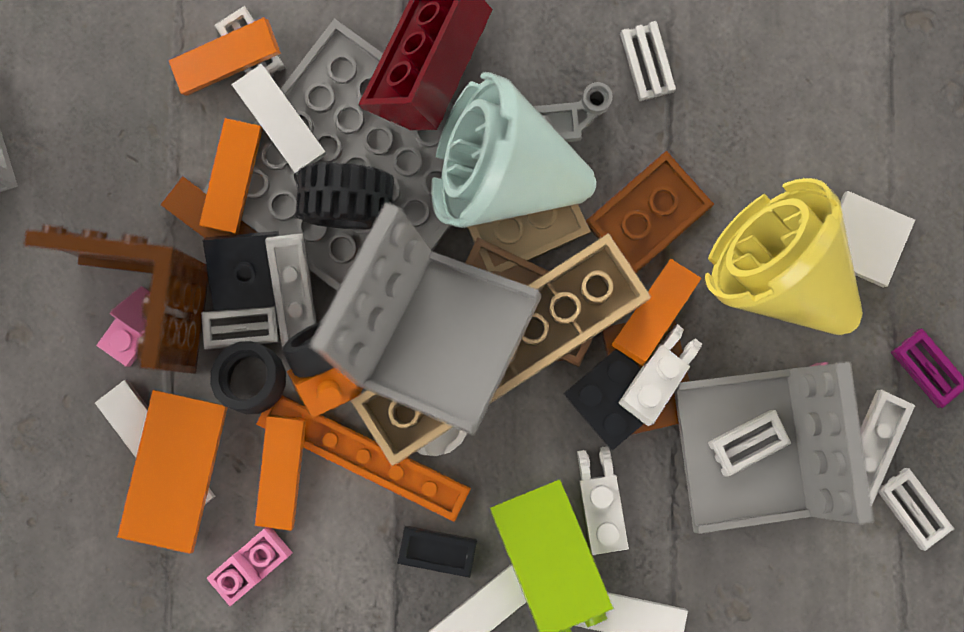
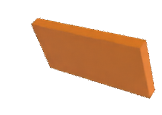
(172, 471)

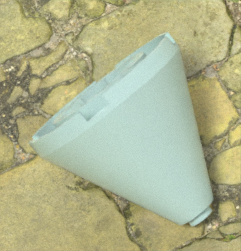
(503, 159)

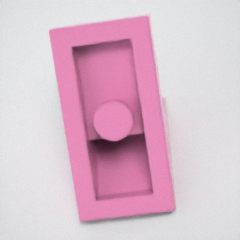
(123, 334)

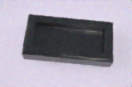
(437, 551)

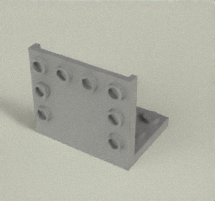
(424, 325)
(812, 477)

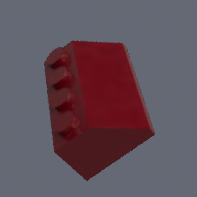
(425, 61)

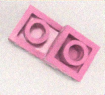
(249, 565)

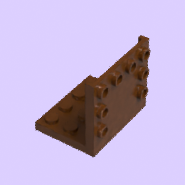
(175, 295)

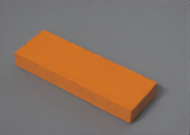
(224, 56)
(231, 176)
(655, 316)
(280, 472)

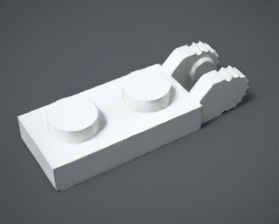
(659, 378)
(602, 505)

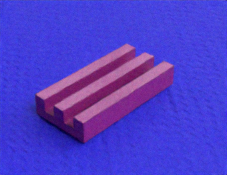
(919, 377)

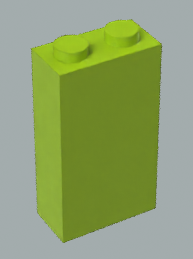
(551, 559)

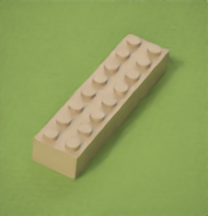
(575, 305)

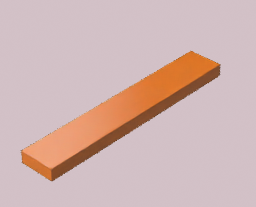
(367, 459)

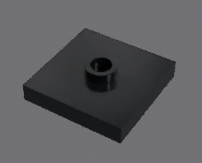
(239, 271)

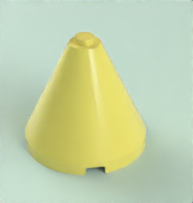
(789, 260)

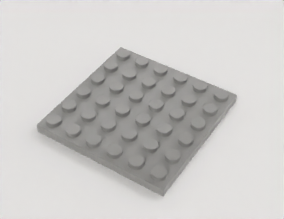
(327, 97)

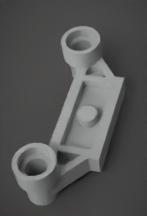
(573, 118)

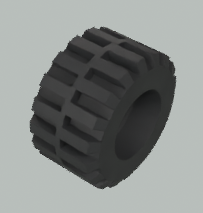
(342, 195)

